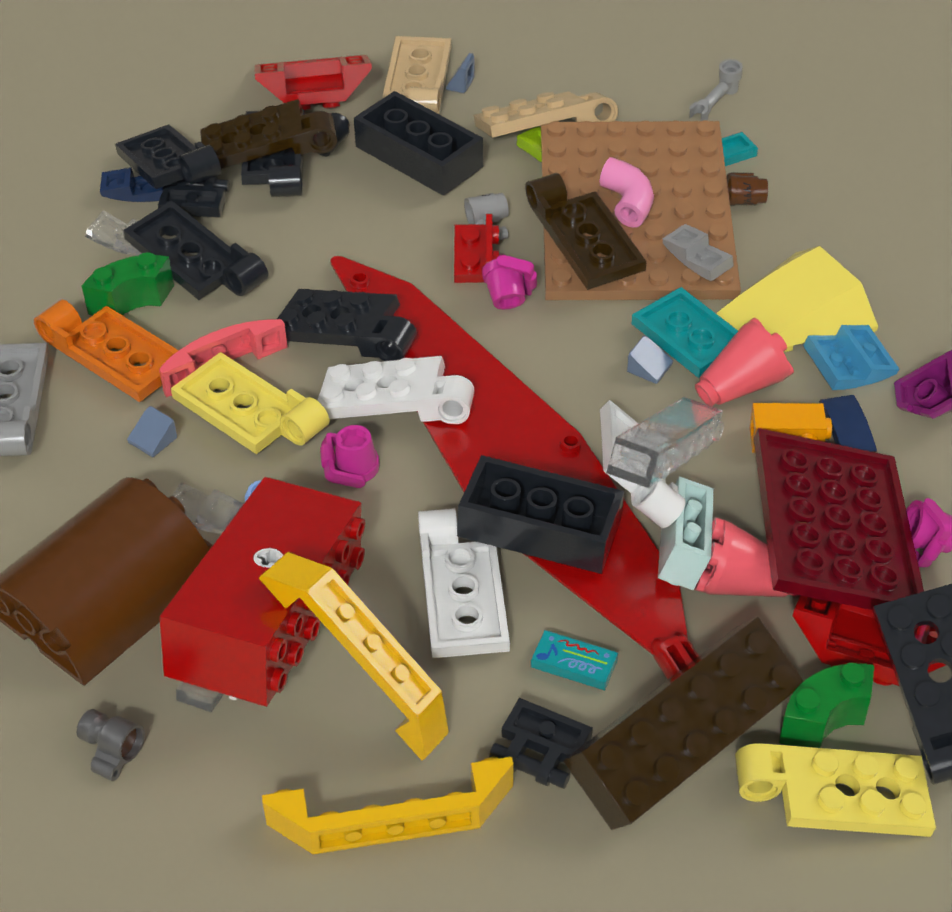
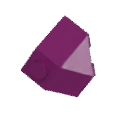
(927, 389)

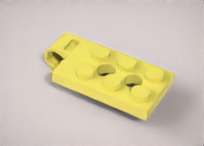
(270, 412)
(810, 791)

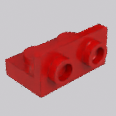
(474, 250)

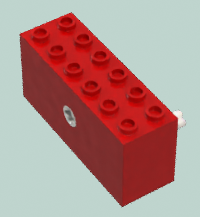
(225, 623)

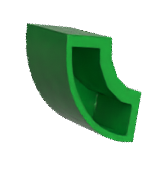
(129, 284)
(827, 702)

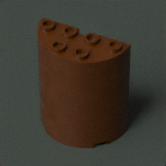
(102, 577)

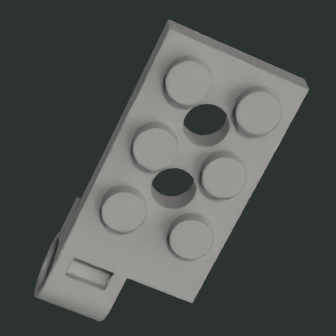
(21, 409)

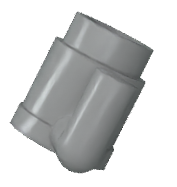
(491, 203)

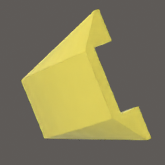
(803, 298)

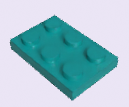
(685, 329)

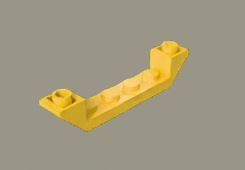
(367, 643)
(378, 824)

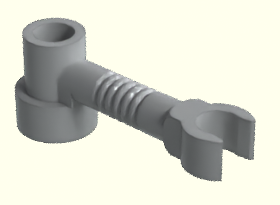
(729, 73)

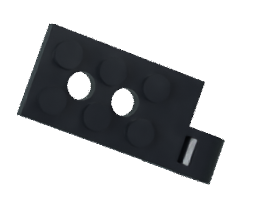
(168, 157)
(280, 170)
(211, 267)
(349, 320)
(926, 699)

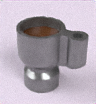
(117, 741)

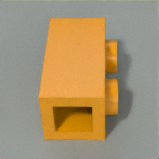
(794, 419)

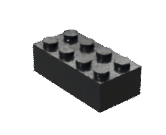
(418, 142)
(540, 514)

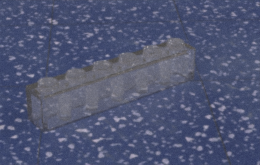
(665, 442)

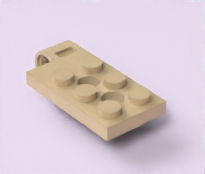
(419, 56)
(543, 110)

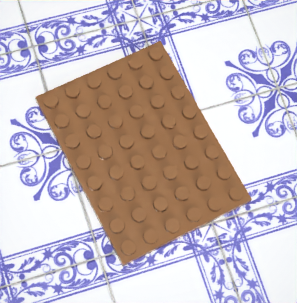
(688, 188)

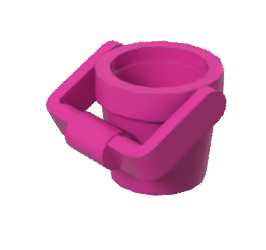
(509, 281)
(354, 457)
(930, 530)

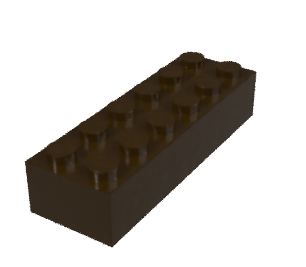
(683, 724)

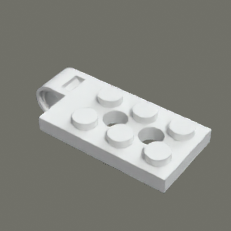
(411, 385)
(661, 501)
(457, 565)

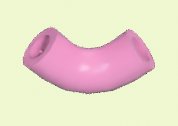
(634, 188)

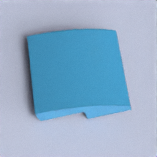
(851, 357)

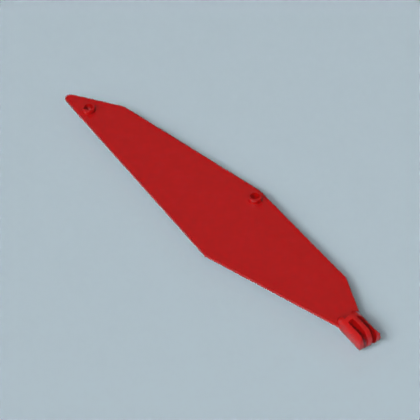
(521, 428)

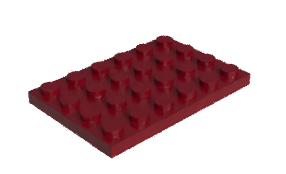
(835, 521)

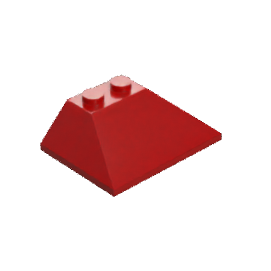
(314, 80)
(851, 635)

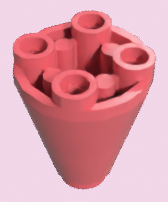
(745, 365)
(737, 564)

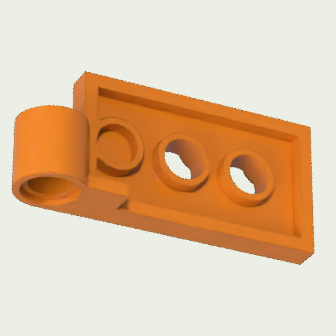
(94, 338)

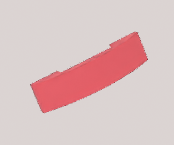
(258, 337)

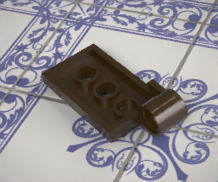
(270, 132)
(588, 214)

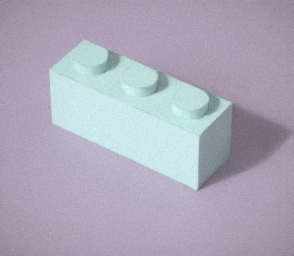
(688, 540)

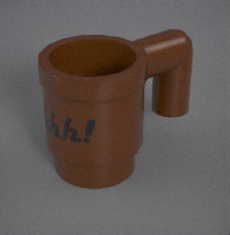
(746, 189)

